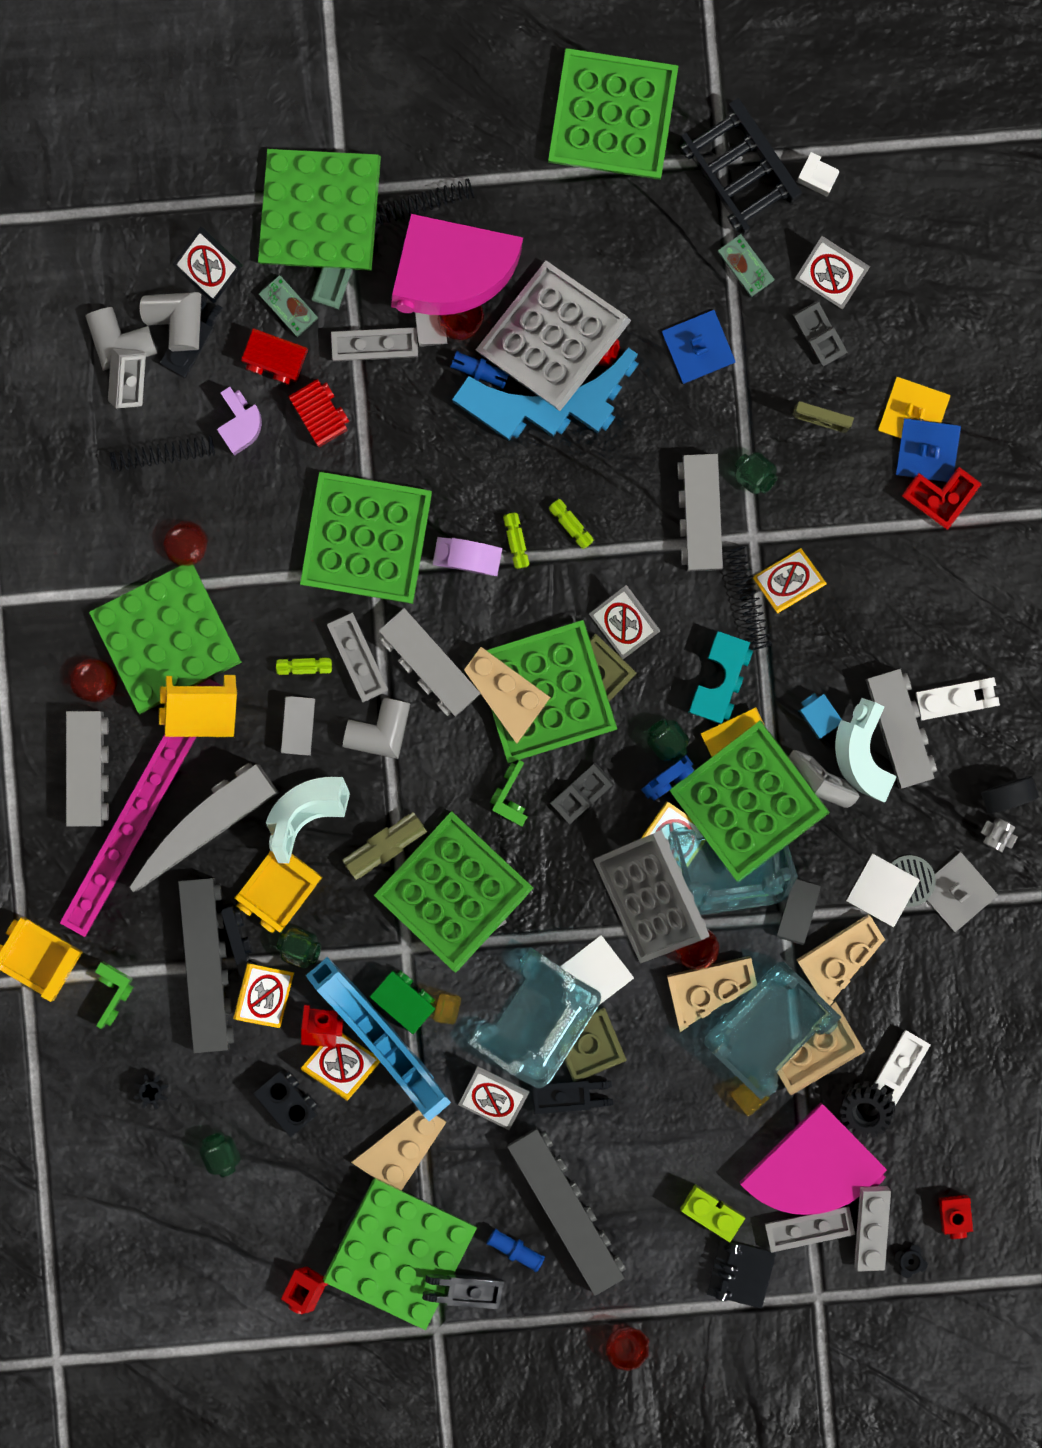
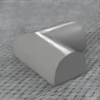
(180, 312)
(108, 336)
(383, 738)
(823, 783)

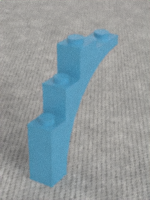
(506, 411)
(379, 1038)

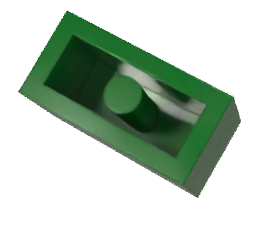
(404, 1001)

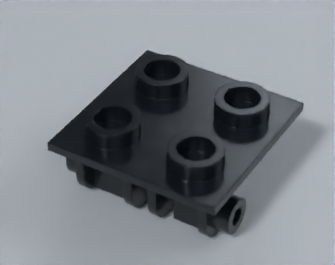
(741, 1274)

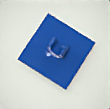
(698, 346)
(928, 449)

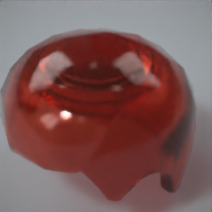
(463, 324)
(185, 543)
(93, 680)
(700, 954)
(627, 1348)

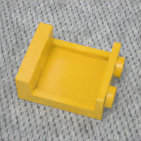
(198, 709)
(277, 891)
(37, 958)

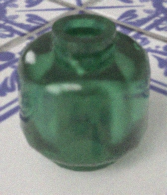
(756, 473)
(668, 740)
(299, 947)
(219, 1154)

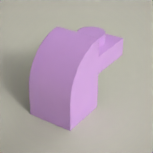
(245, 427)
(467, 556)

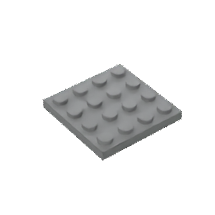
(553, 335)
(651, 897)

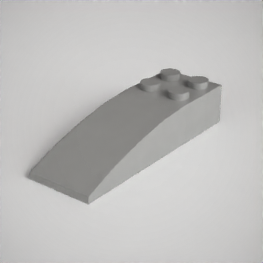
(212, 817)

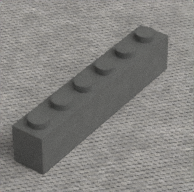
(204, 965)
(566, 1211)

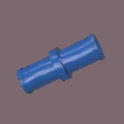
(479, 369)
(515, 1250)

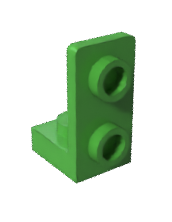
(512, 810)
(111, 976)

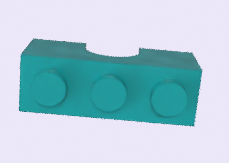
(731, 655)

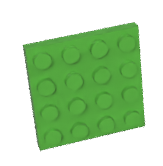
(613, 114)
(319, 209)
(366, 537)
(165, 632)
(567, 671)
(749, 801)
(453, 891)
(392, 1250)

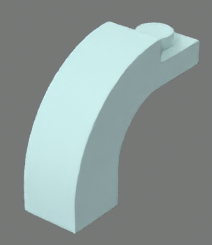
(854, 753)
(301, 805)

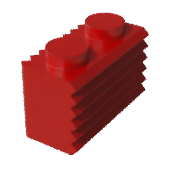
(274, 356)
(319, 413)

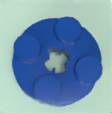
(674, 773)

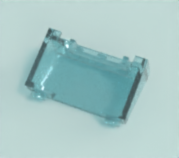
(714, 885)
(539, 1021)
(770, 1028)

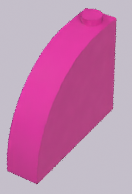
(452, 266)
(814, 1168)

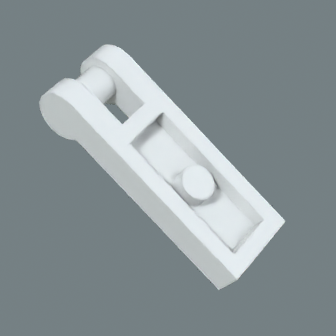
(956, 699)
(902, 1064)

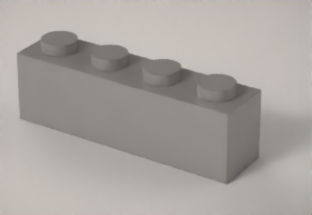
(702, 512)
(429, 662)
(900, 729)
(86, 768)

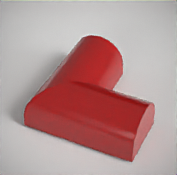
(942, 504)

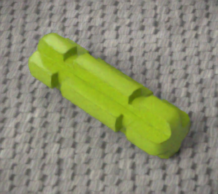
(571, 523)
(516, 540)
(303, 666)

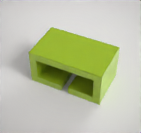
(702, 1208)

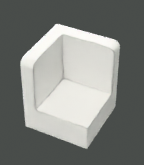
(818, 175)

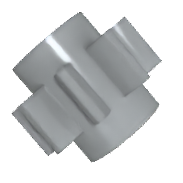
(999, 834)

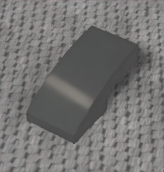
(819, 333)
(582, 793)
(798, 912)

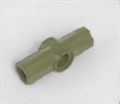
(384, 845)

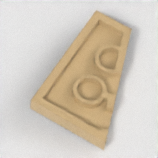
(506, 692)
(840, 957)
(704, 990)
(821, 1055)
(401, 1150)

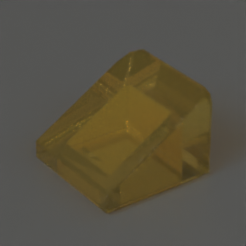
(447, 1008)
(747, 1099)

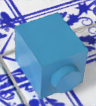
(819, 715)

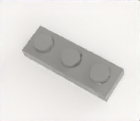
(374, 344)
(357, 657)
(872, 1228)
(809, 1229)

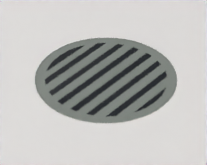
(923, 871)

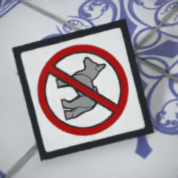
(207, 264)

